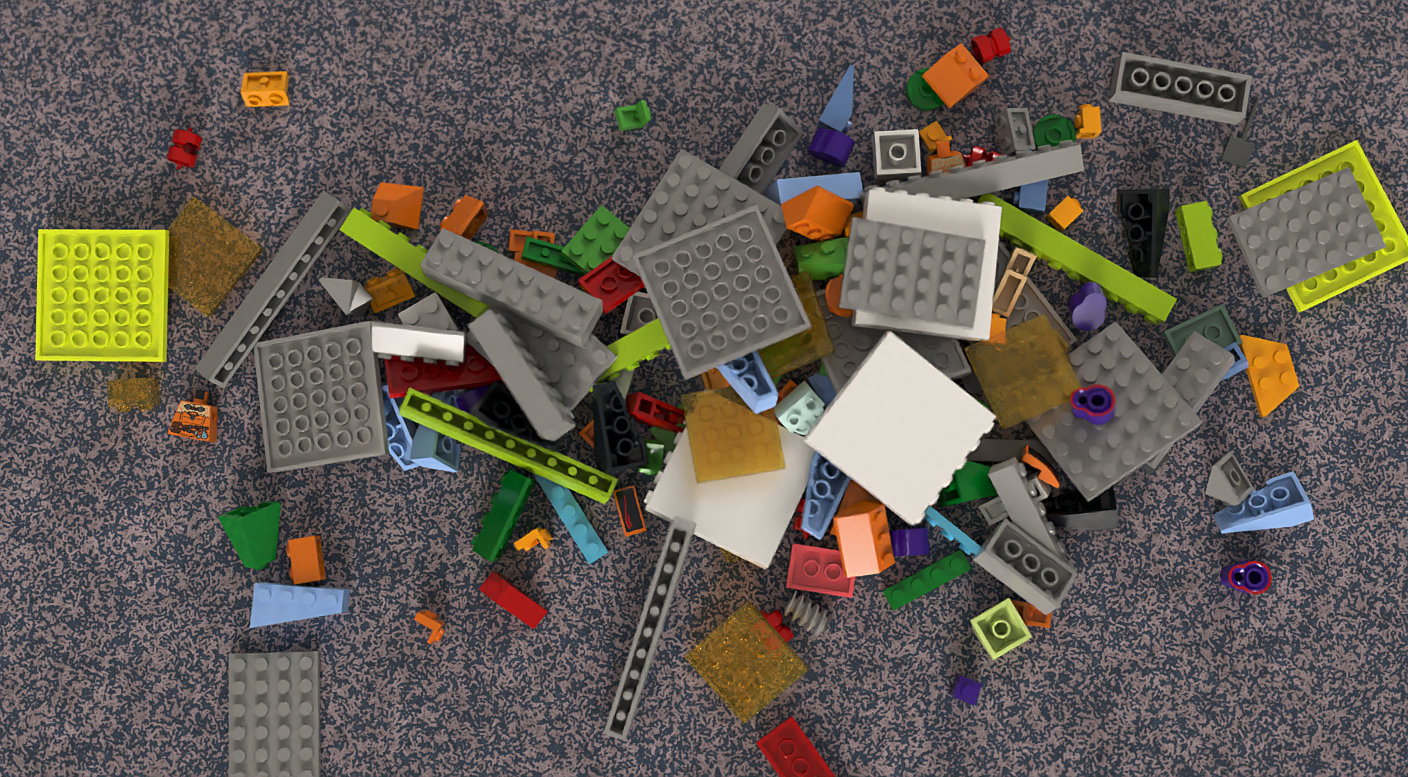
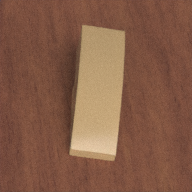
(1012, 280)

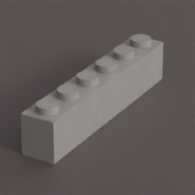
(1023, 507)

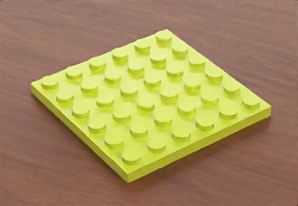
(1337, 280)
(102, 295)

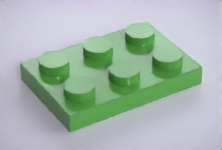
(595, 240)

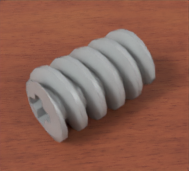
(807, 613)

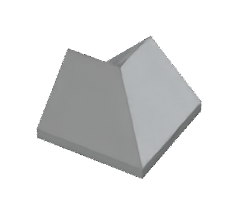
(348, 295)
(1228, 481)

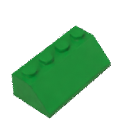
(503, 515)

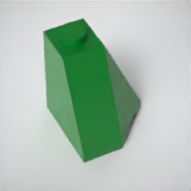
(968, 484)
(253, 532)

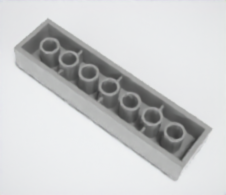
(512, 288)

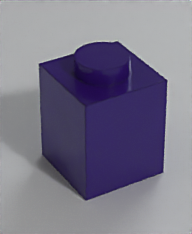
(965, 689)

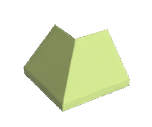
(1000, 629)

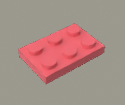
(818, 571)

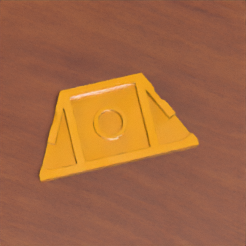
(1268, 372)

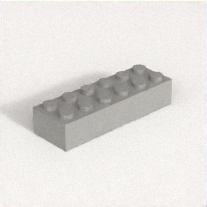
(1180, 88)
(522, 375)
(1195, 375)

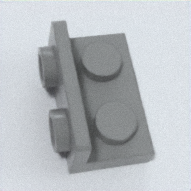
(1014, 130)

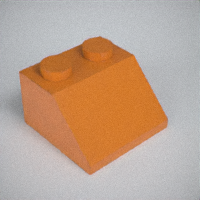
(955, 75)
(466, 217)

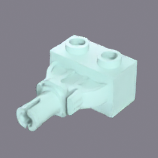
(799, 409)

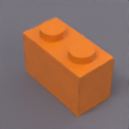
(306, 559)

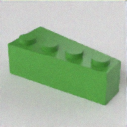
(822, 258)

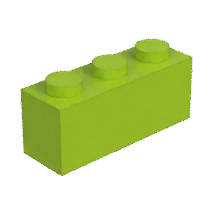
(1198, 236)

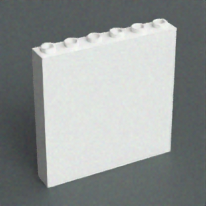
(944, 216)
(900, 428)
(735, 513)

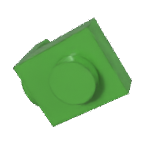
(632, 116)
(655, 452)

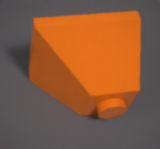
(398, 205)

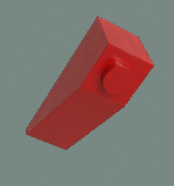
(653, 411)
(513, 599)

